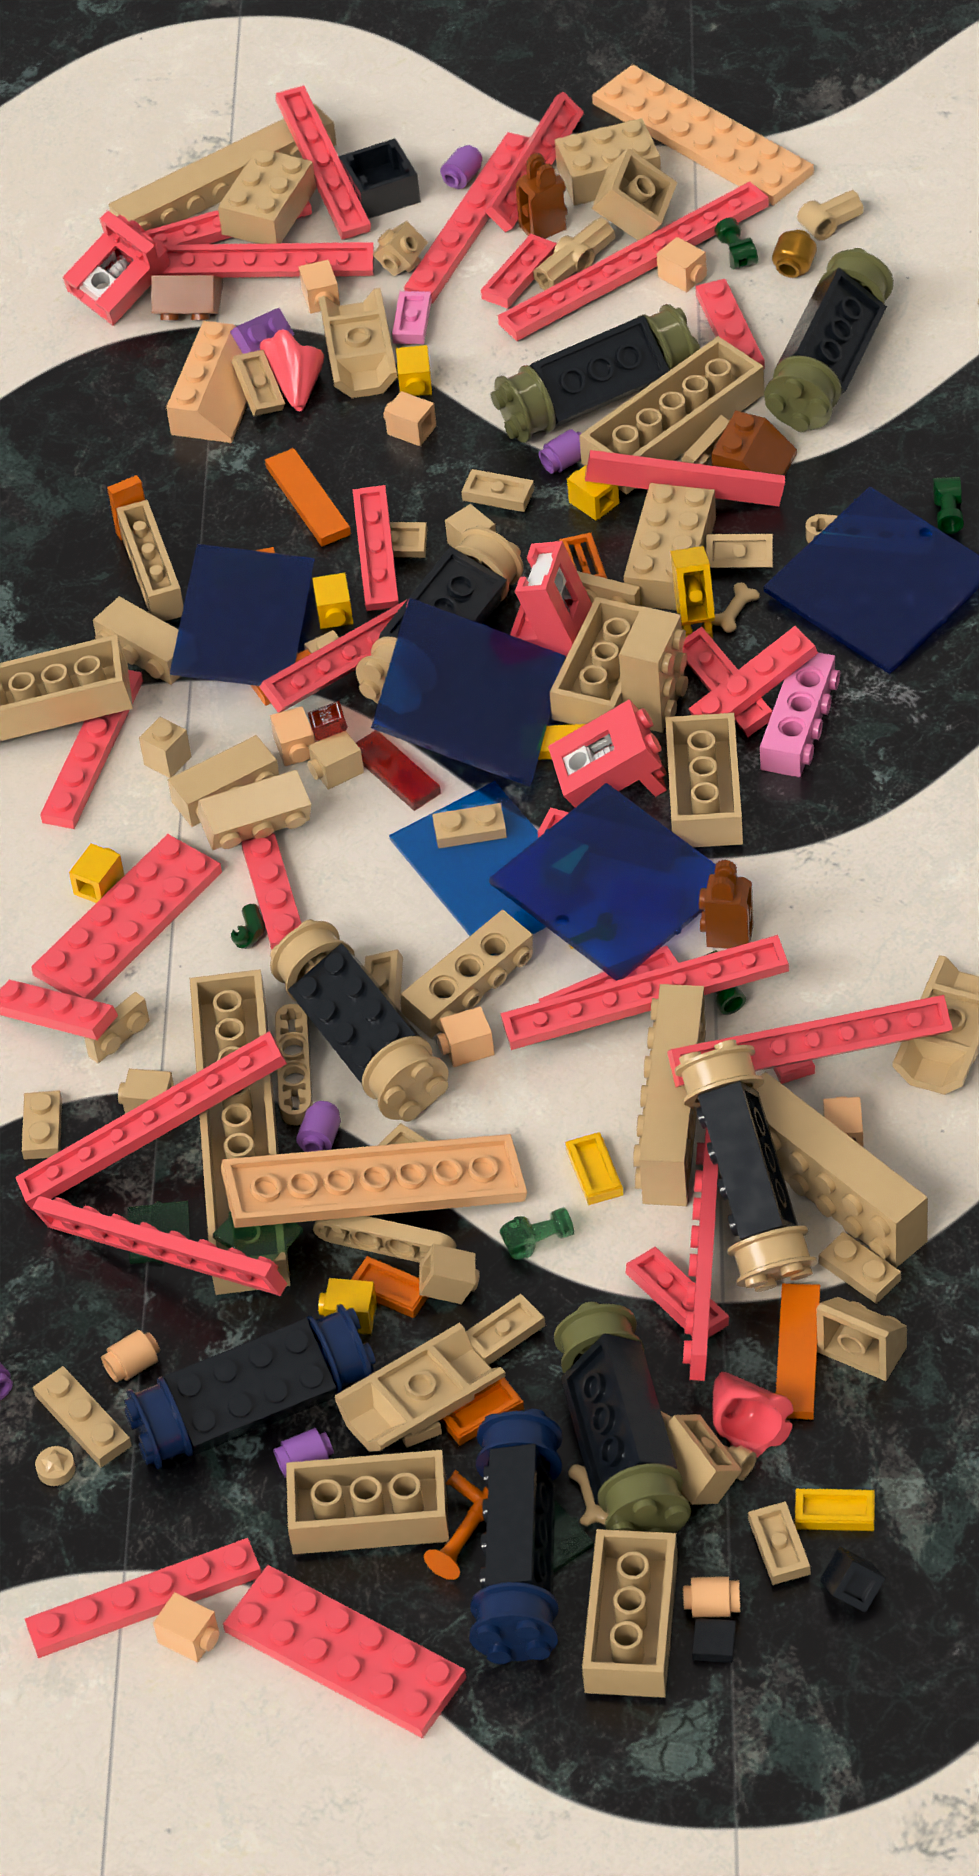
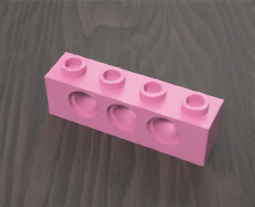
(798, 716)

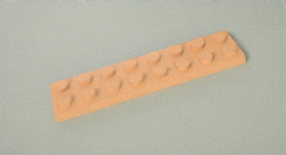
(703, 133)
(372, 1180)

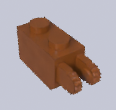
(541, 199)
(727, 907)

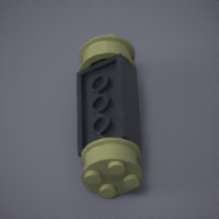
(829, 340)
(593, 373)
(619, 1421)

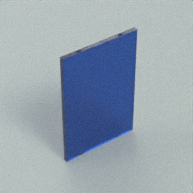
(241, 615)
(463, 872)

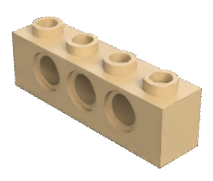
(150, 560)
(447, 978)

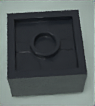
(382, 178)

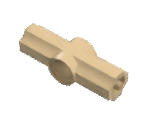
(574, 253)

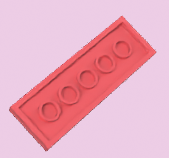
(127, 919)
(345, 1651)

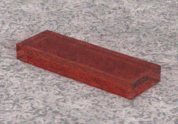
(397, 771)

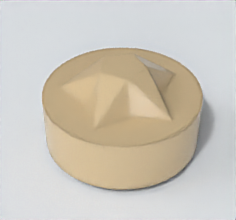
(55, 1466)

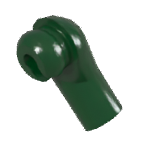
(252, 930)

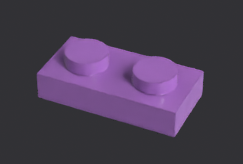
(253, 332)

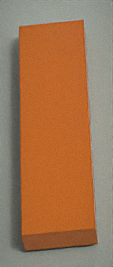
(307, 497)
(798, 1348)

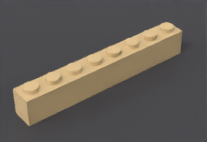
(207, 179)

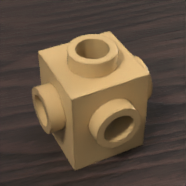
(400, 248)

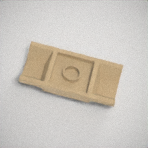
(359, 345)
(944, 1060)
(415, 1390)

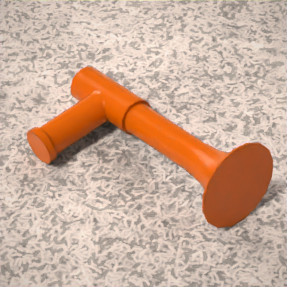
(444, 1561)

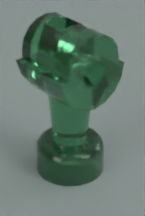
(521, 1235)

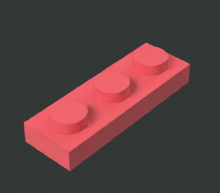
(517, 271)
(669, 1288)

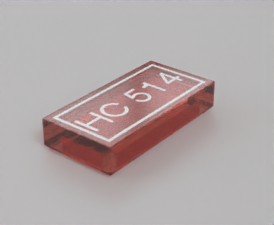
(328, 720)

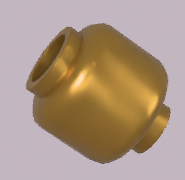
(794, 253)

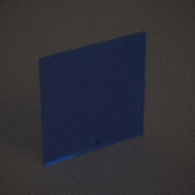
(878, 579)
(468, 692)
(608, 881)

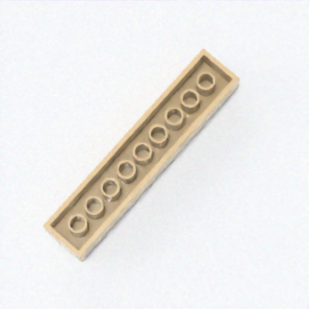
(225, 1017)

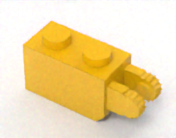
(693, 588)

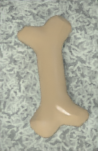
(742, 596)
(593, 1512)

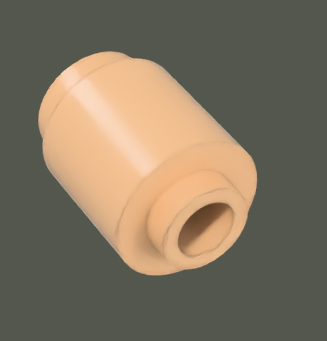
(130, 1356)
(712, 1596)

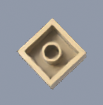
(634, 195)

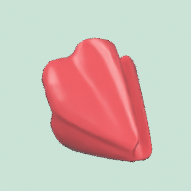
(293, 366)
(749, 1414)

